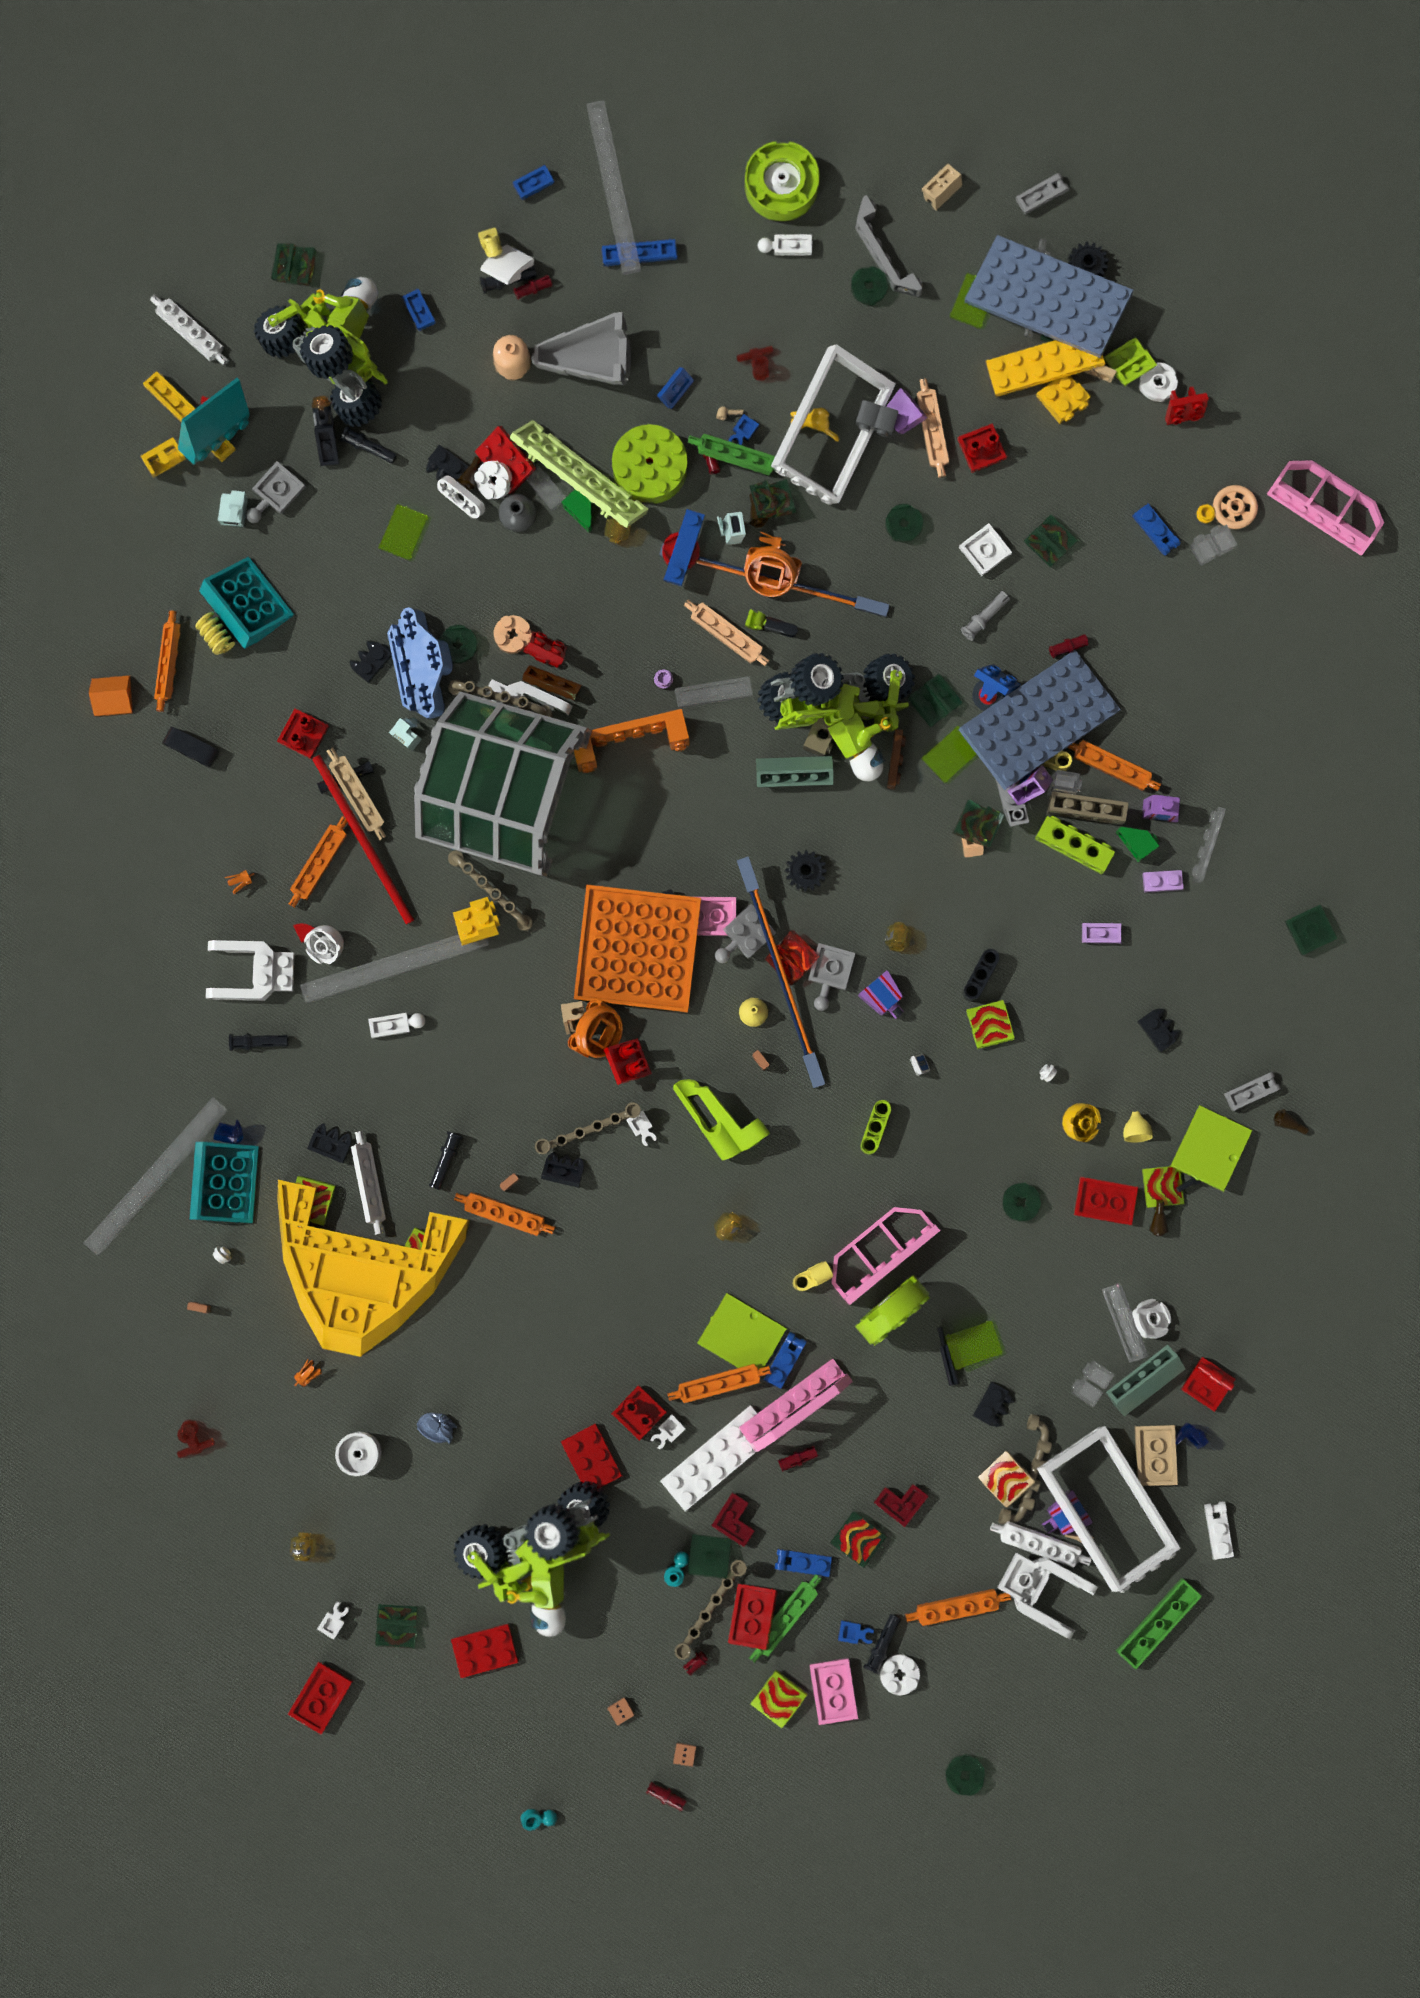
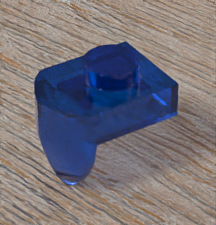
(229, 1133)
(1194, 1435)

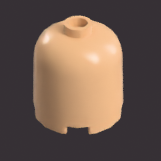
(511, 357)

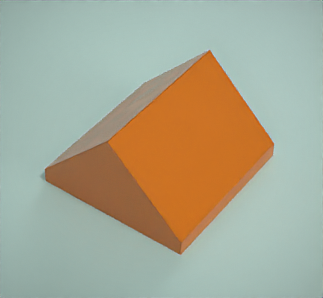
(111, 695)

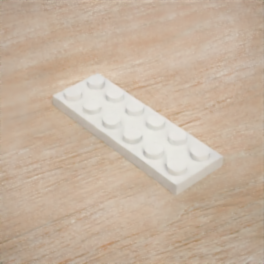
(710, 1462)

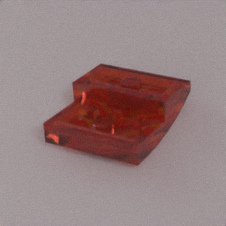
(795, 957)

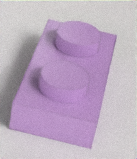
(1162, 881)
(1101, 933)

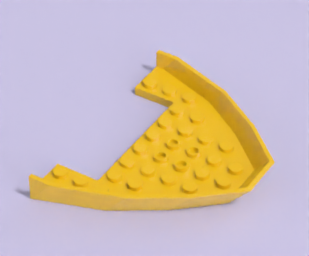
(357, 1286)

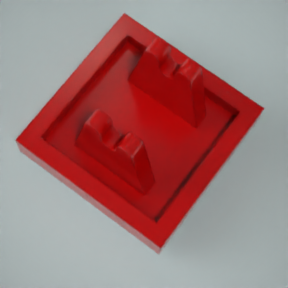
(1186, 408)

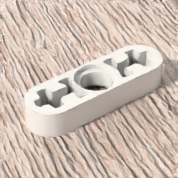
(448, 485)

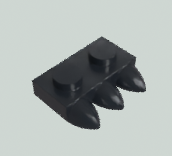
(445, 463)
(371, 661)
(1158, 1030)
(329, 1145)
(563, 1171)
(992, 1404)

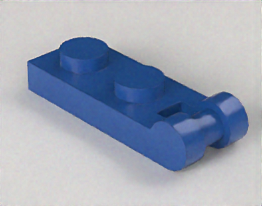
(1156, 529)
(785, 1360)
(804, 1562)

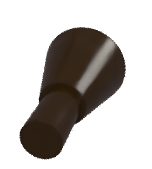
(467, 478)
(754, 520)
(1286, 1120)
(1159, 1223)

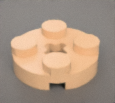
(508, 624)

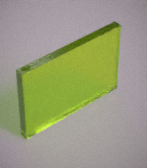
(964, 312)
(403, 532)
(949, 755)
(973, 1344)

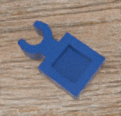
(744, 429)
(851, 1632)

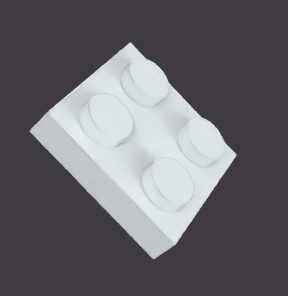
(985, 549)

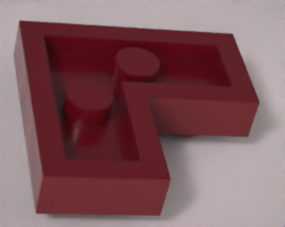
(901, 1509)
(728, 1522)

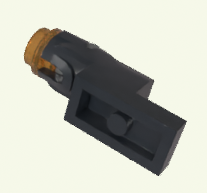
(325, 431)

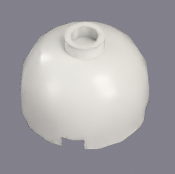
(324, 944)

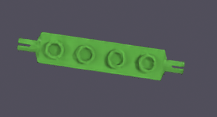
(733, 453)
(789, 1614)

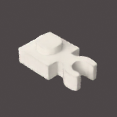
(641, 1126)
(669, 1429)
(332, 1622)

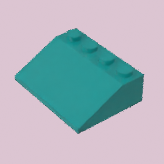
(213, 422)
(245, 602)
(224, 1182)

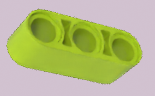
(879, 1118)

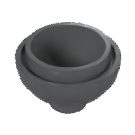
(518, 520)

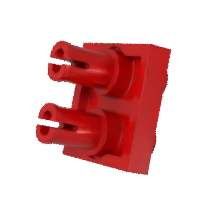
(982, 448)
(302, 733)
(627, 1061)
(639, 1412)

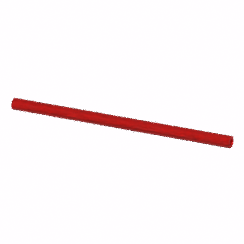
(363, 840)

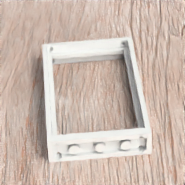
(864, 371)
(1151, 1563)

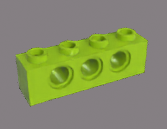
(1046, 836)

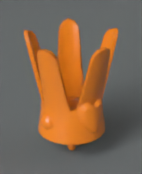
(774, 541)
(242, 877)
(306, 1374)

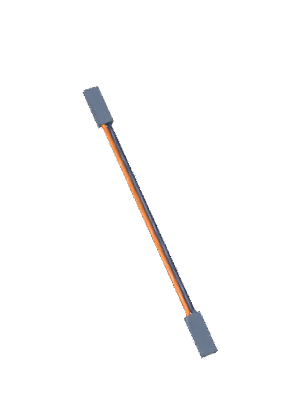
(861, 604)
(752, 885)

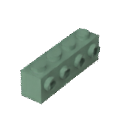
(794, 771)
(1145, 1380)

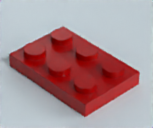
(502, 449)
(1105, 1201)
(591, 1457)
(752, 1617)
(484, 1650)
(320, 1697)

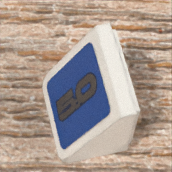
(919, 1064)

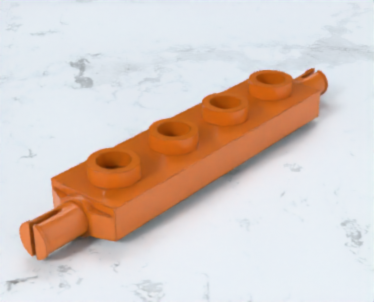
(167, 661)
(1113, 765)
(318, 862)
(504, 1213)
(719, 1383)
(957, 1607)

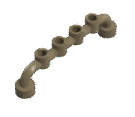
(457, 686)
(523, 921)
(543, 1146)
(1043, 1446)
(683, 1649)

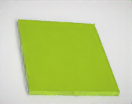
(1211, 1148)
(741, 1334)

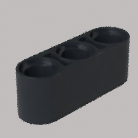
(190, 747)
(984, 966)

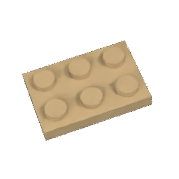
(1156, 1455)

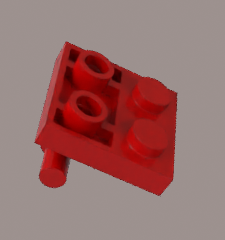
(545, 649)
(1208, 1384)

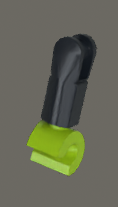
(757, 620)

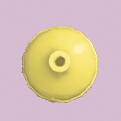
(753, 1012)
(1137, 1129)

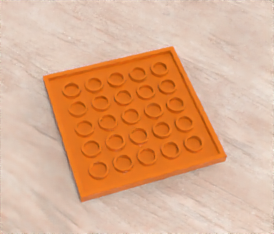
(637, 948)

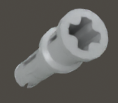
(979, 621)

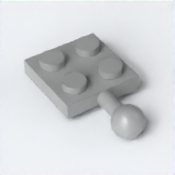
(276, 489)
(745, 934)
(831, 970)

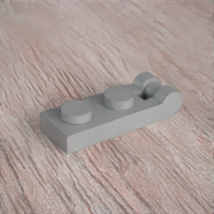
(1042, 193)
(1251, 1091)

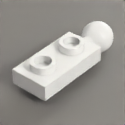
(787, 245)
(394, 1024)

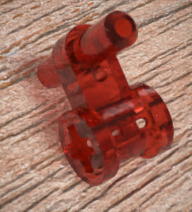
(759, 361)
(191, 1439)

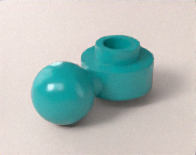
(681, 1560)
(532, 1819)

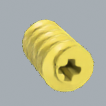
(213, 635)

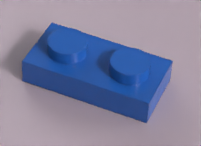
(533, 182)
(418, 309)
(675, 388)

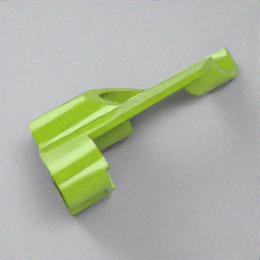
(727, 1136)

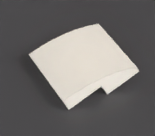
(507, 265)

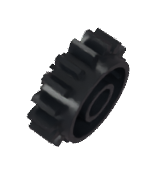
(1091, 254)
(803, 881)

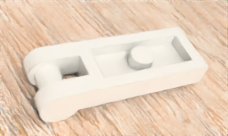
(1218, 1531)

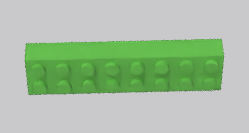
(1158, 1623)

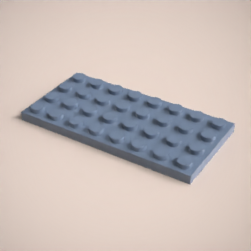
(1048, 296)
(1039, 719)

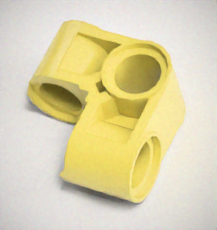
(814, 1275)

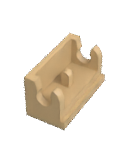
(942, 186)
(571, 1013)

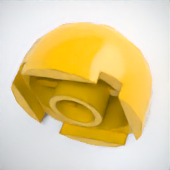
(1081, 1122)

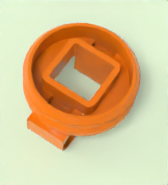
(776, 558)
(582, 1039)

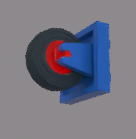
(992, 686)

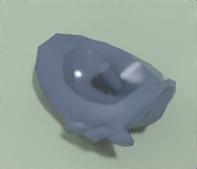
(436, 1427)

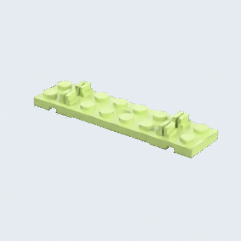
(578, 473)

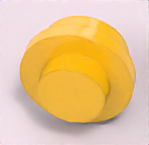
(1205, 513)

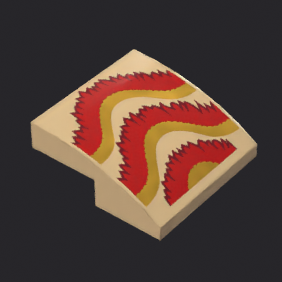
(1006, 1479)

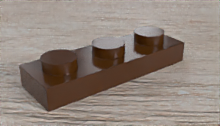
(551, 682)
(896, 759)

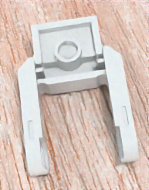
(523, 689)
(271, 971)
(1026, 1581)

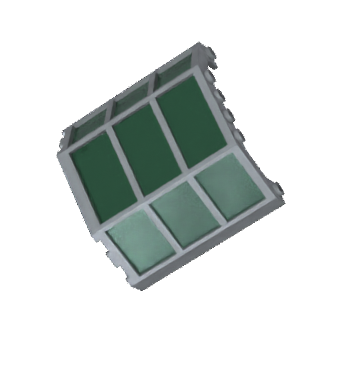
(494, 781)

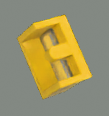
(163, 457)

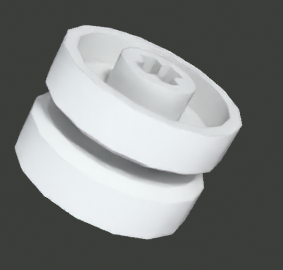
(369, 1449)

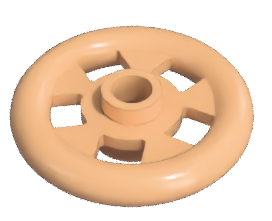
(1230, 491)

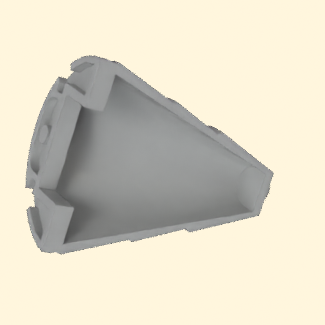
(589, 352)

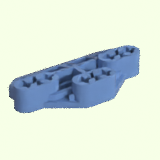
(427, 664)

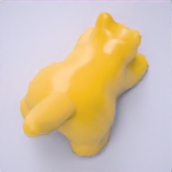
(819, 421)

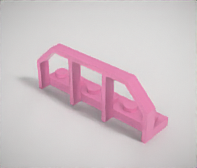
(1320, 516)
(897, 1257)
(791, 1401)

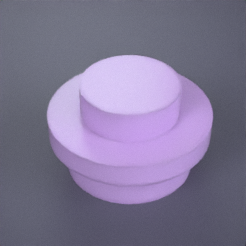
(663, 679)

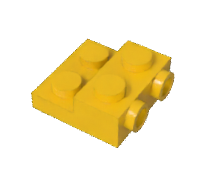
(1064, 398)
(477, 921)

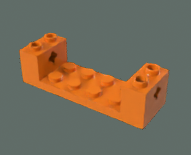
(671, 721)

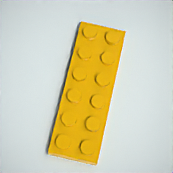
(1038, 366)

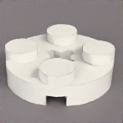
(1154, 392)
(484, 483)
(1142, 1319)
(908, 1682)

